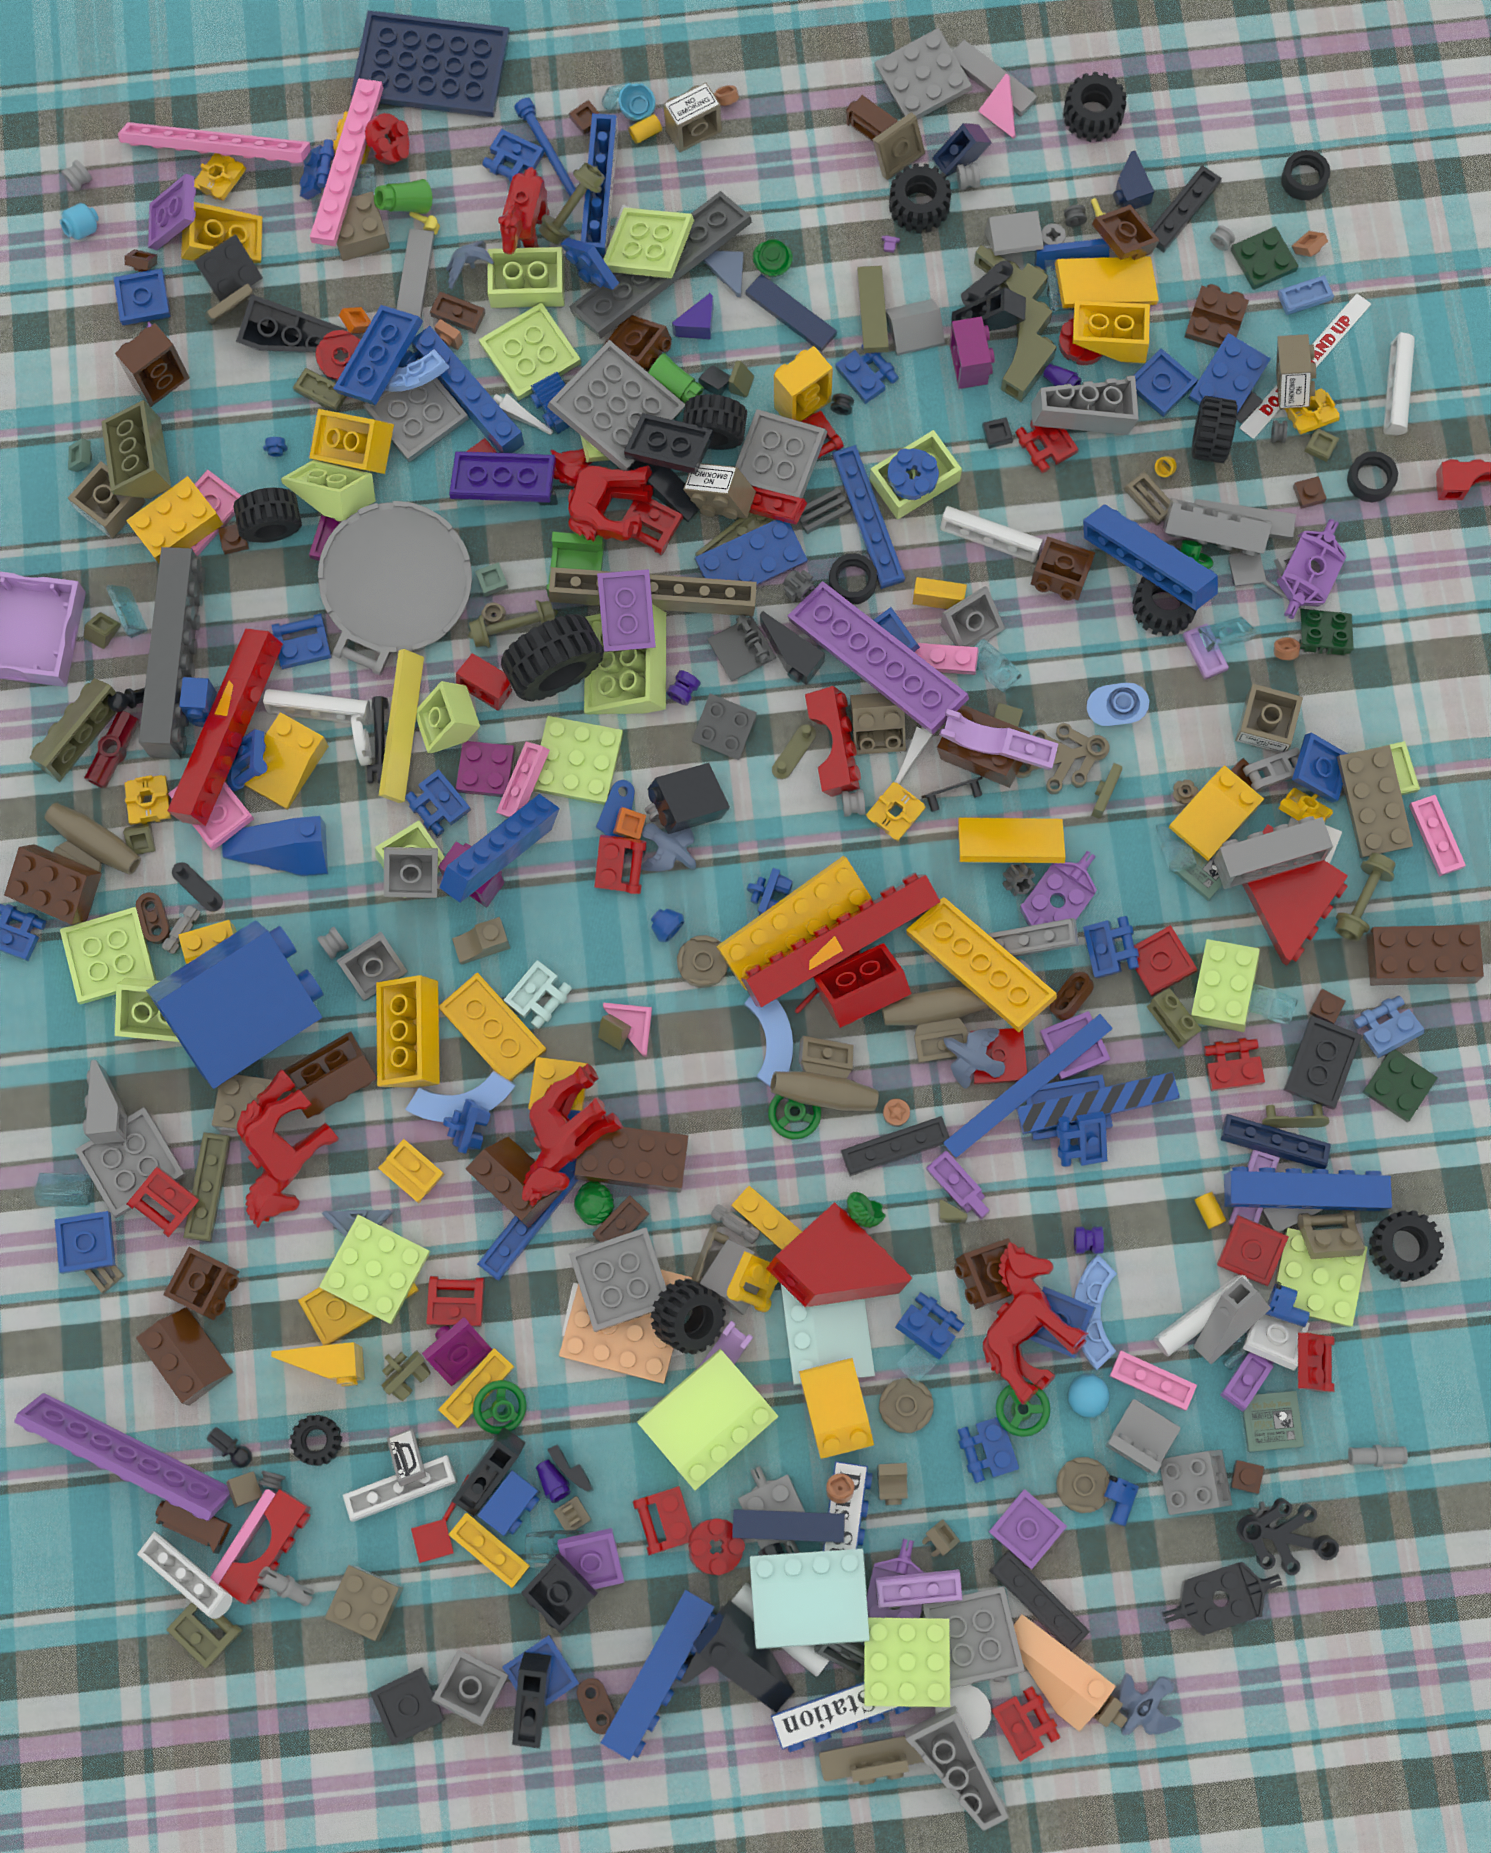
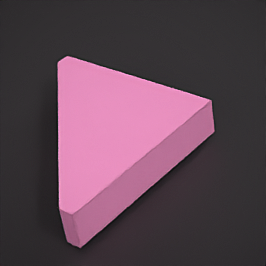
(999, 107)
(638, 1018)

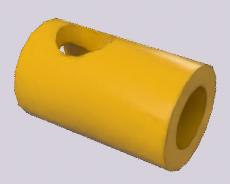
(645, 129)
(1210, 1210)

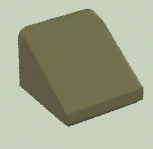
(740, 380)
(101, 630)
(140, 838)
(613, 1031)
(950, 1214)

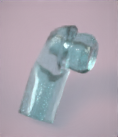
(611, 96)
(1237, 1354)

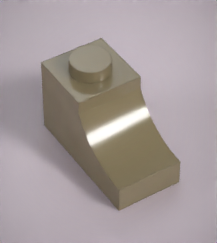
(481, 941)
(892, 1483)

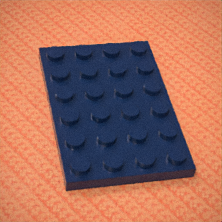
(433, 62)

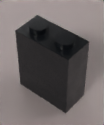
(688, 798)

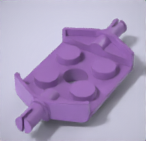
(1299, 581)
(1065, 880)
(898, 1566)

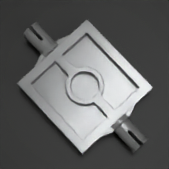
(773, 1496)

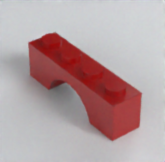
(1458, 477)
(839, 770)
(285, 1517)

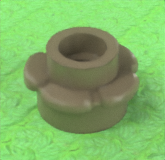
(492, 608)
(1178, 793)

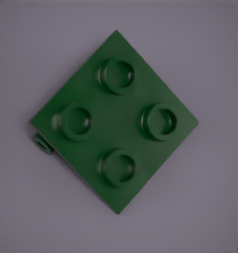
(1326, 631)

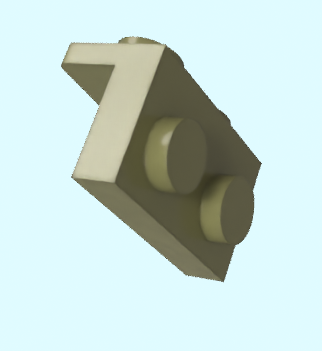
(1173, 1018)

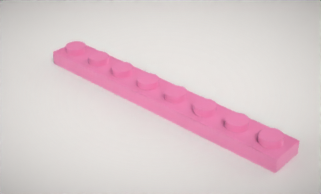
(214, 142)
(346, 163)

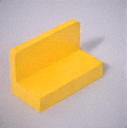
(938, 593)

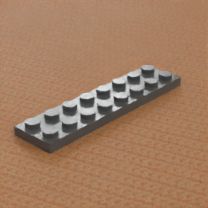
(712, 227)

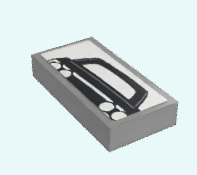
(406, 1457)

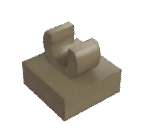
(572, 1514)
(942, 1538)
(1109, 1713)

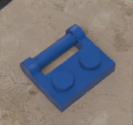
(302, 649)
(251, 753)

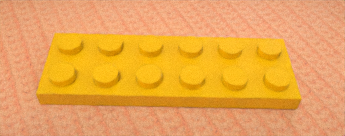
(795, 917)
(981, 964)

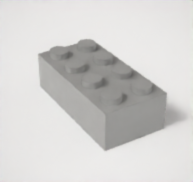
(1273, 852)

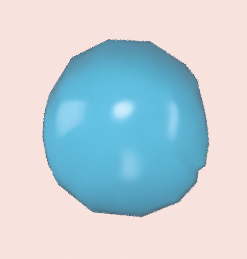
(636, 101)
(1088, 1395)

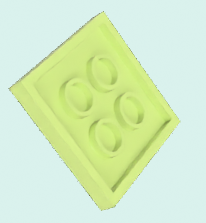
(648, 242)
(529, 350)
(579, 760)
(105, 953)
(374, 1269)
(1323, 1286)
(907, 1662)

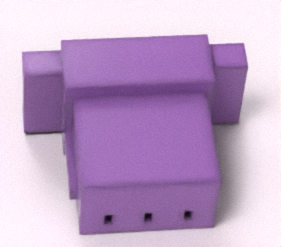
(890, 243)

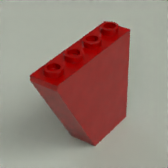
(1294, 902)
(836, 1263)

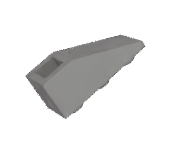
(105, 1114)
(1232, 1316)

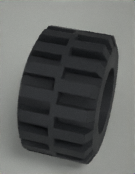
(1099, 90)
(920, 180)
(722, 415)
(1214, 429)
(267, 515)
(1155, 617)
(1424, 1233)
(703, 1323)

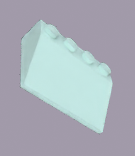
(827, 1335)
(809, 1598)

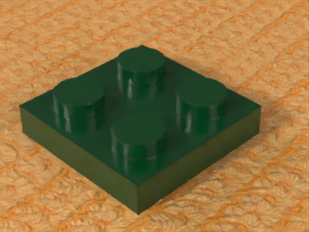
(1264, 258)
(1400, 1085)

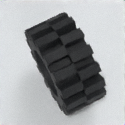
(332, 1444)

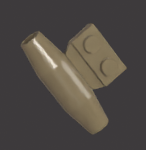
(89, 841)
(936, 1017)
(825, 1078)

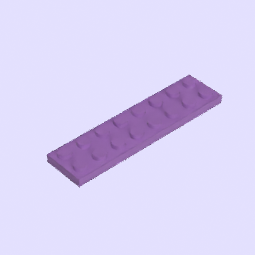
(878, 657)
(124, 1456)

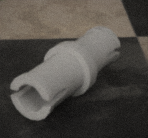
(1377, 1455)
(285, 1586)

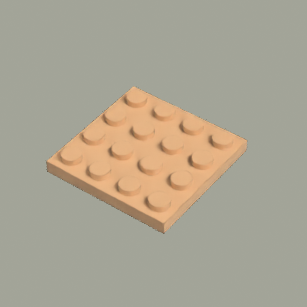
(622, 1348)

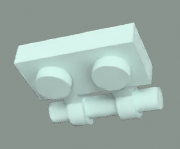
(530, 991)

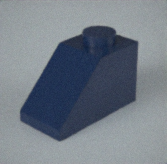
(962, 148)
(1133, 184)

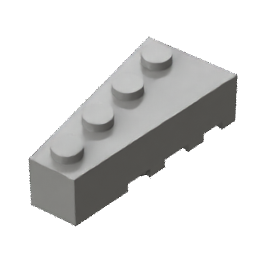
(1088, 407)
(1217, 526)
(955, 1759)

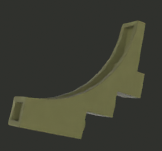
(1032, 350)

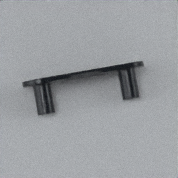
(988, 283)
(932, 800)
(197, 887)

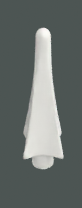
(517, 412)
(919, 742)

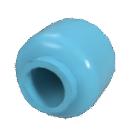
(79, 221)

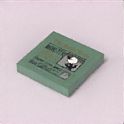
(1203, 877)
(1273, 1422)

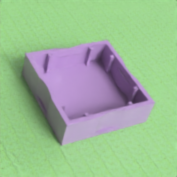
(38, 628)

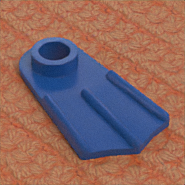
(613, 803)

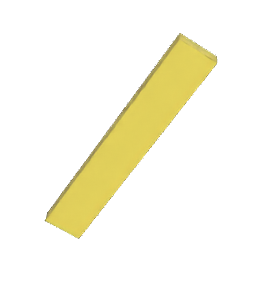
(401, 726)

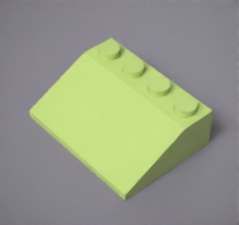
(628, 678)
(707, 1419)

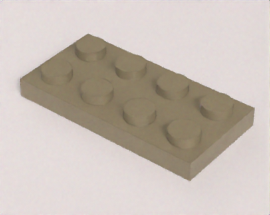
(1375, 801)

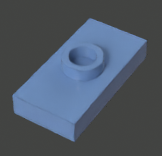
(1305, 295)

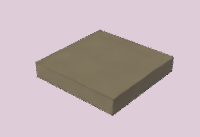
(899, 146)
(228, 304)

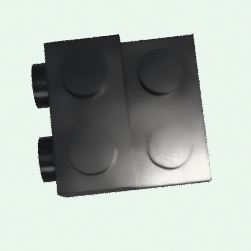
(559, 1593)

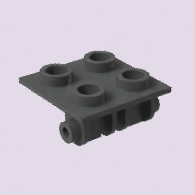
(741, 648)
(724, 726)

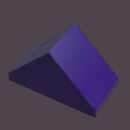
(696, 321)

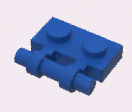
(515, 150)
(316, 170)
(862, 378)
(443, 797)
(18, 941)
(1103, 950)
(1091, 1139)
(926, 1331)
(996, 1447)

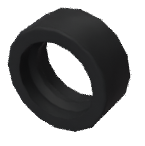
(1311, 159)
(1377, 459)
(862, 562)

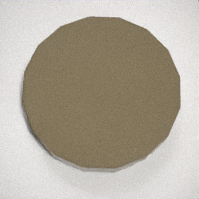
(701, 962)
(906, 1405)
(1082, 1485)

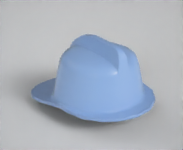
(1117, 704)

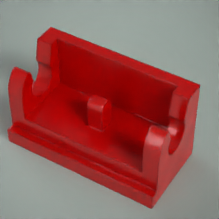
(484, 681)

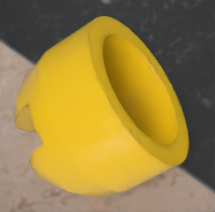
(1163, 469)

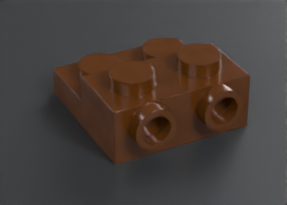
(1126, 233)
(1216, 315)
(641, 340)
(1062, 569)
(981, 1274)
(202, 1283)

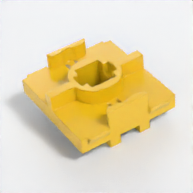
(219, 176)
(1323, 414)
(905, 800)
(1301, 806)
(151, 811)

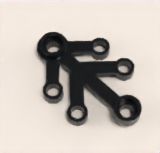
(1283, 1535)

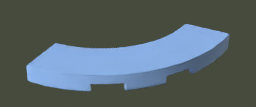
(417, 373)
(778, 1038)
(438, 1106)
(1091, 1291)

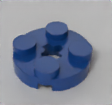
(906, 461)

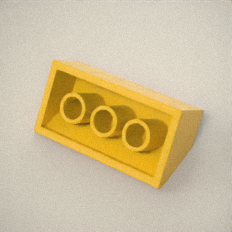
(407, 1032)

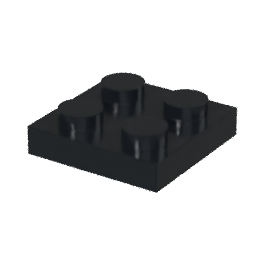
(227, 268)
(407, 1706)

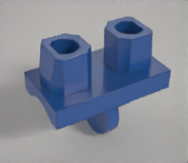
(776, 883)
(463, 1123)

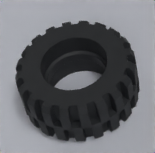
(552, 657)

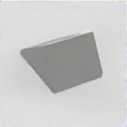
(1014, 233)
(915, 326)
(972, 619)
(410, 872)
(371, 963)
(722, 1271)
(470, 1688)

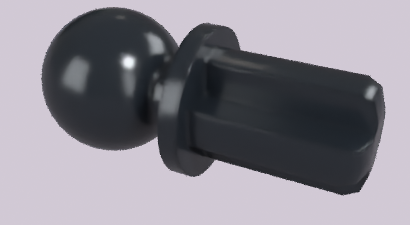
(129, 698)
(239, 1456)

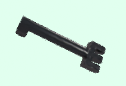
(379, 703)

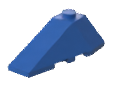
(283, 845)

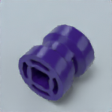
(683, 687)
(1088, 1240)

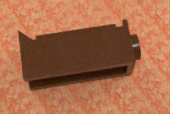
(868, 117)
(209, 1533)

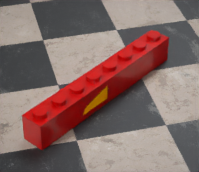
(225, 727)
(840, 940)

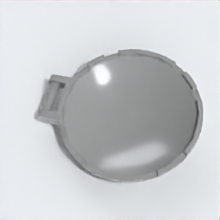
(393, 580)

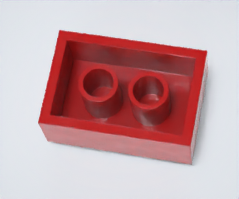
(862, 985)

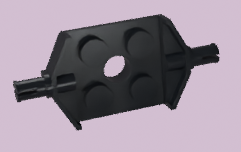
(1244, 1601)

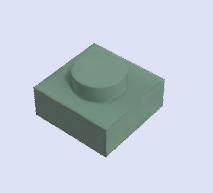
(79, 455)
(491, 579)

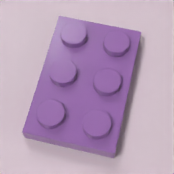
(171, 212)
(626, 610)

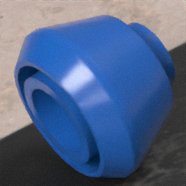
(666, 924)

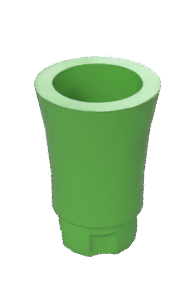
(405, 197)
(675, 378)

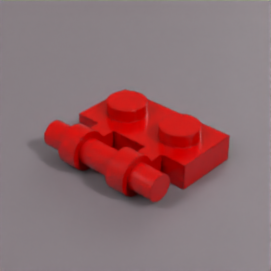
(1055, 440)
(1237, 1072)
(1018, 1728)

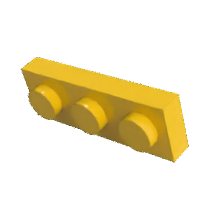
(765, 1218)
(460, 1404)
(489, 1550)

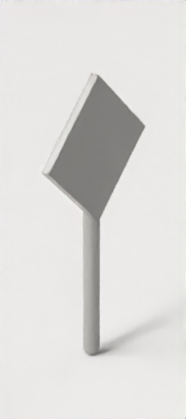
(1249, 571)

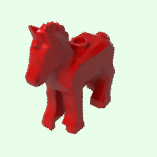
(523, 210)
(593, 493)
(563, 1138)
(272, 1152)
(1022, 1320)

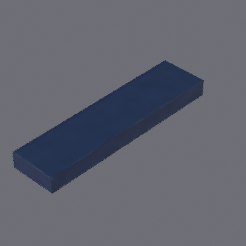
(791, 312)
(1275, 1142)
(788, 1526)

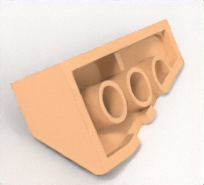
(1065, 1679)

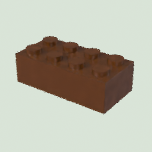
(1424, 955)
(635, 1159)

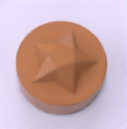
(727, 95)
(1286, 648)
(896, 1112)
(840, 1488)

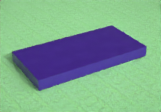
(502, 476)

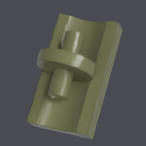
(413, 1365)

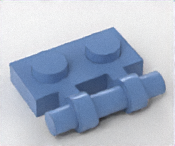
(1394, 1032)

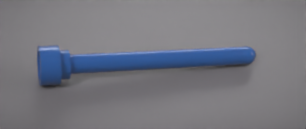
(526, 110)

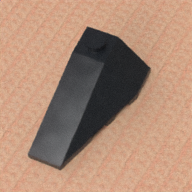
(280, 328)
(731, 1649)

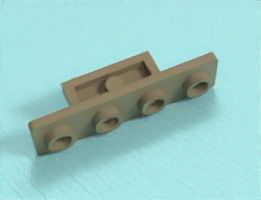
(869, 1760)

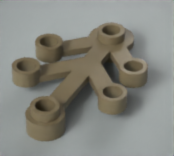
(1067, 755)

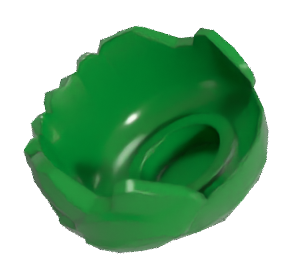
(772, 258)
(593, 1203)
(863, 1211)

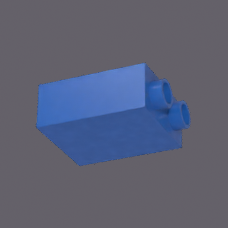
(237, 1001)

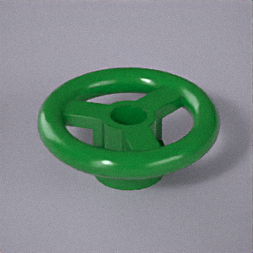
(1193, 550)
(778, 1126)
(508, 1412)
(1012, 1427)

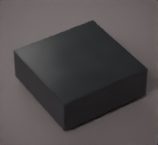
(997, 432)

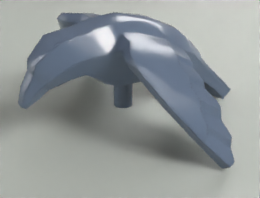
(466, 254)
(671, 848)
(973, 1056)
(1143, 1707)

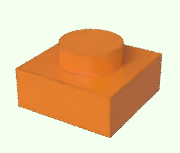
(355, 319)
(629, 823)

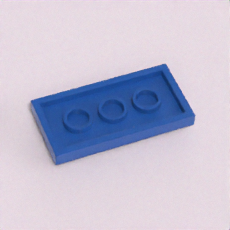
(378, 355)
(755, 555)

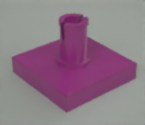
(456, 1351)

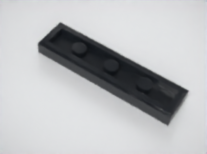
(1185, 206)
(895, 1146)
(1039, 1601)

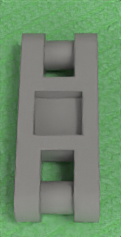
(1276, 769)

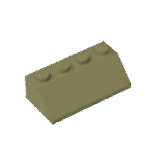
(136, 452)
(75, 730)

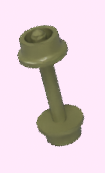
(590, 179)
(480, 632)
(1351, 925)

